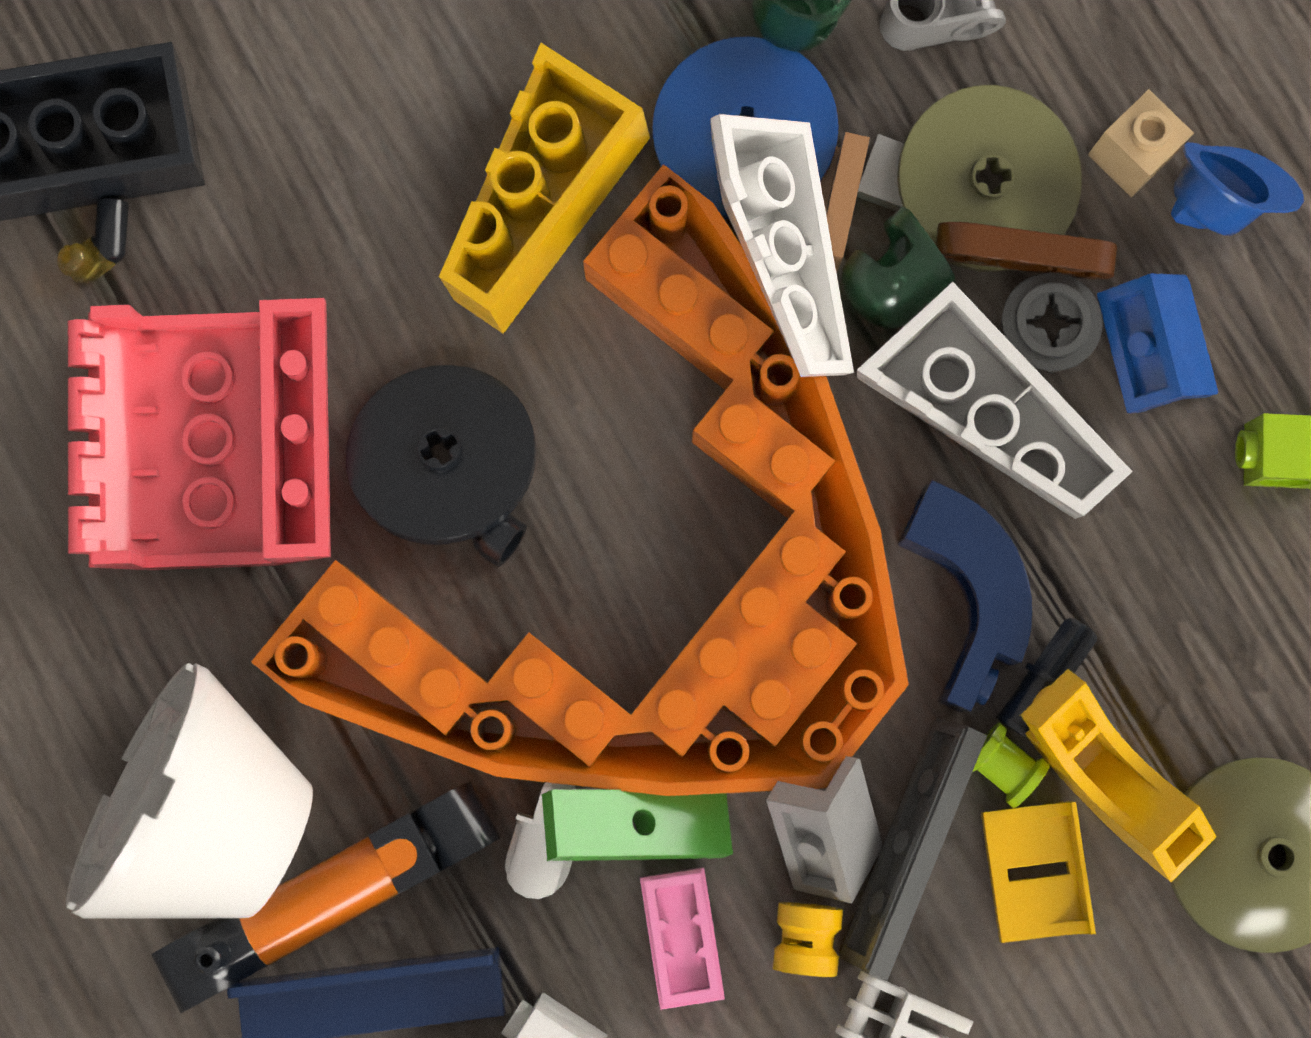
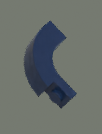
(992, 578)

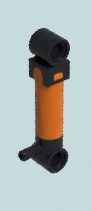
(327, 896)

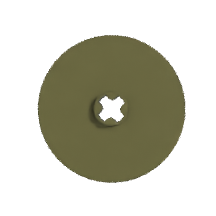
(996, 128)

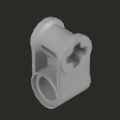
(943, 22)

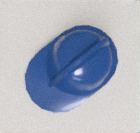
(1230, 189)

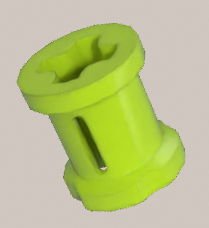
(1009, 766)

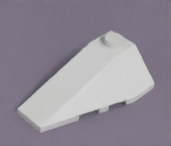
(781, 221)

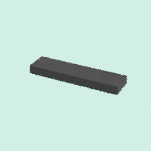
(912, 847)

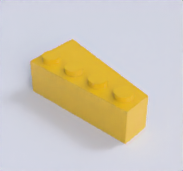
(541, 186)

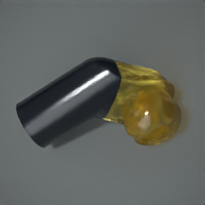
(101, 251)

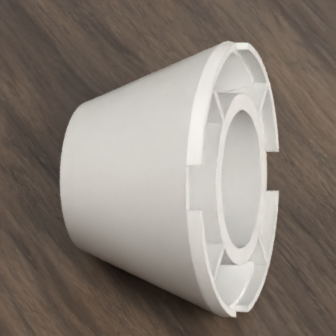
(196, 815)

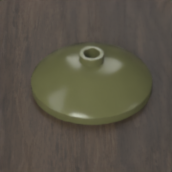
(1231, 884)

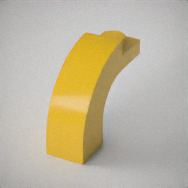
(1113, 779)

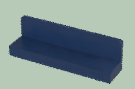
(372, 996)

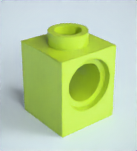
(1275, 451)

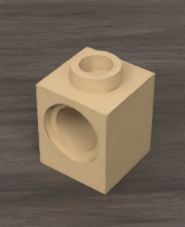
(1140, 143)

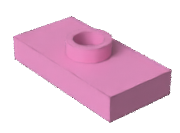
(682, 938)

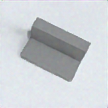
(827, 834)

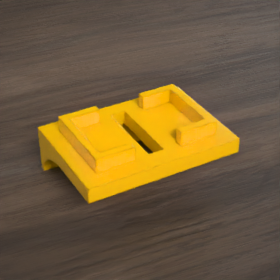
(1039, 904)

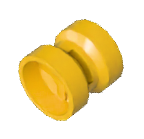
(807, 923)

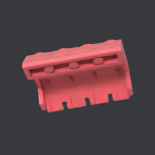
(200, 437)

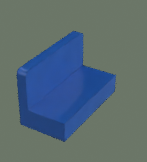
(1157, 341)

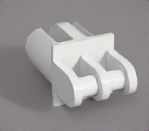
(527, 859)
(897, 1021)

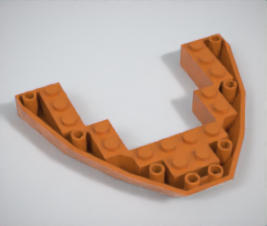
(780, 671)

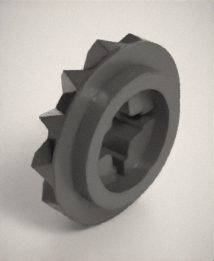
(1071, 302)

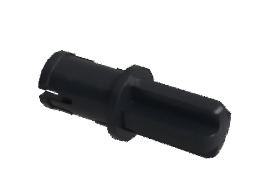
(1064, 652)

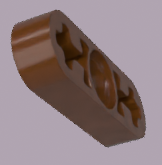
(1026, 250)

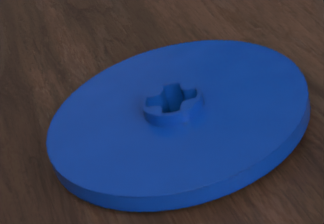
(739, 80)

